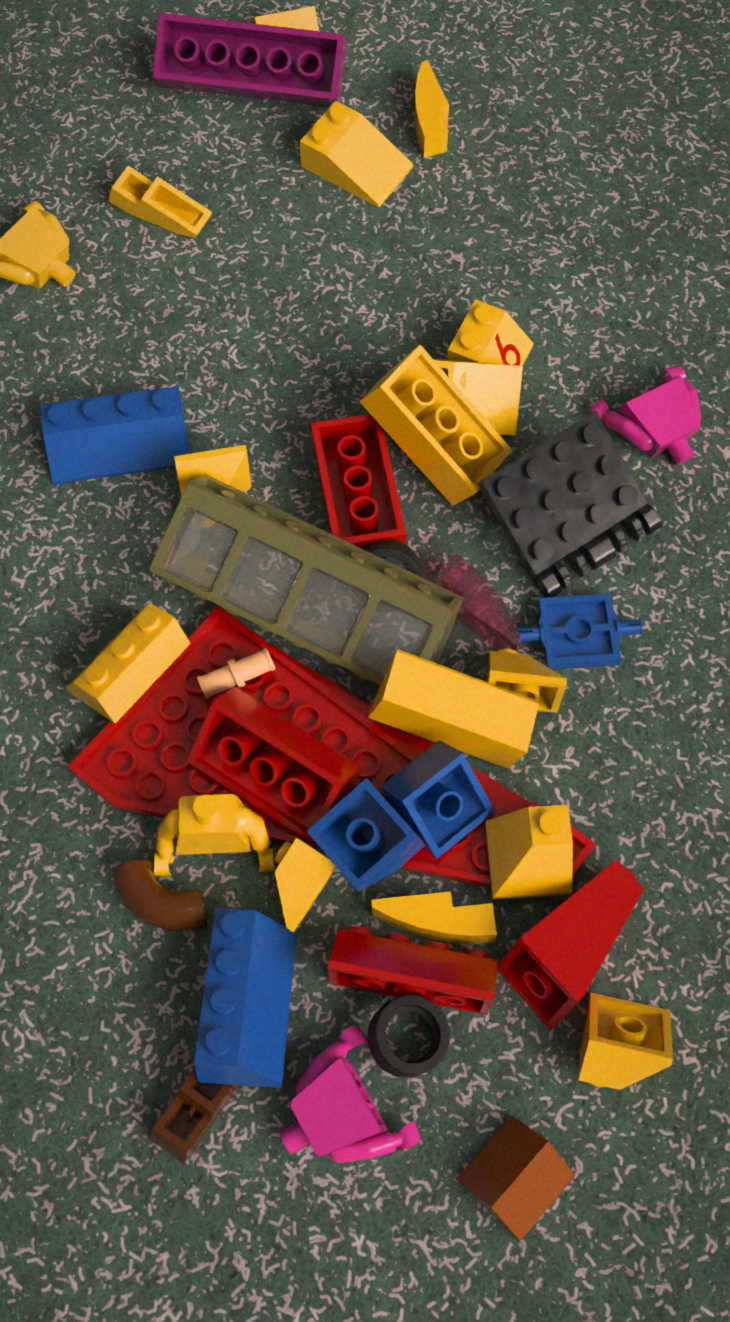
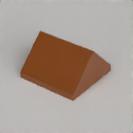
(516, 1176)

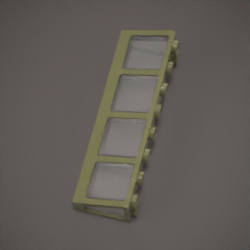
(301, 581)

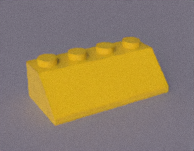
(436, 425)

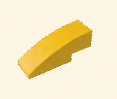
(430, 113)
(158, 203)
(437, 919)

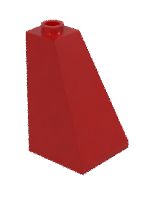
(565, 950)

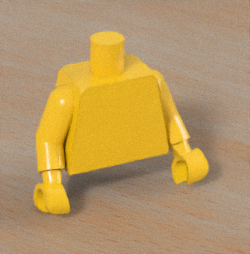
(36, 250)
(211, 826)

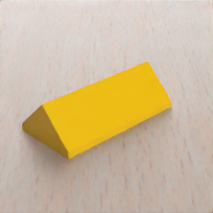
(455, 709)

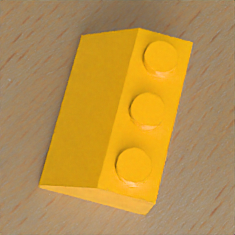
(130, 663)

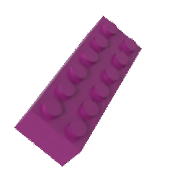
(249, 60)

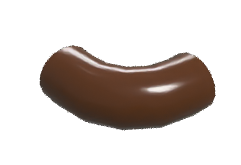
(155, 903)

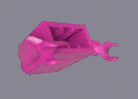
(659, 417)
(338, 1112)

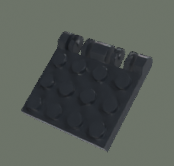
(564, 500)

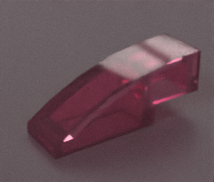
(481, 605)

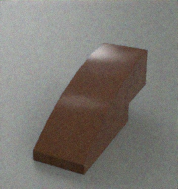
(190, 1116)

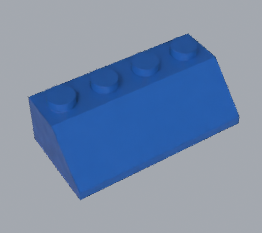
(114, 434)
(245, 1000)

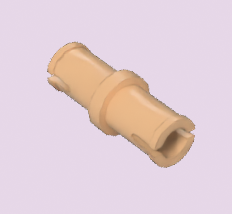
(236, 673)

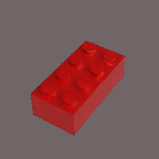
(357, 480)

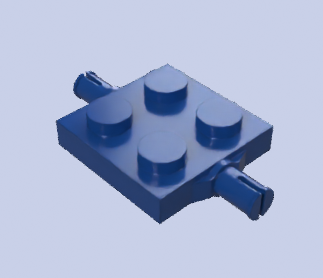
(579, 631)

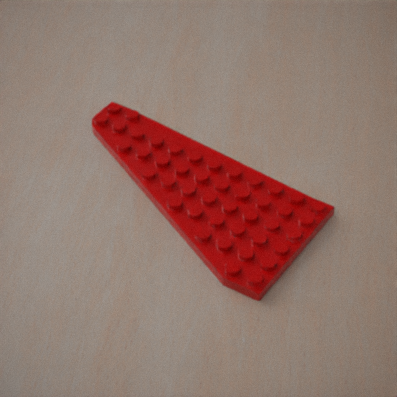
(144, 755)

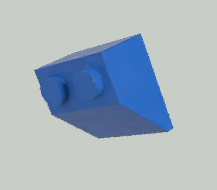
(439, 797)
(365, 837)

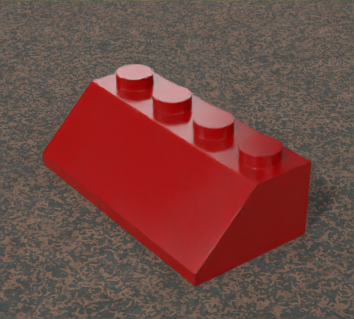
(271, 762)
(402, 968)

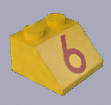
(490, 337)

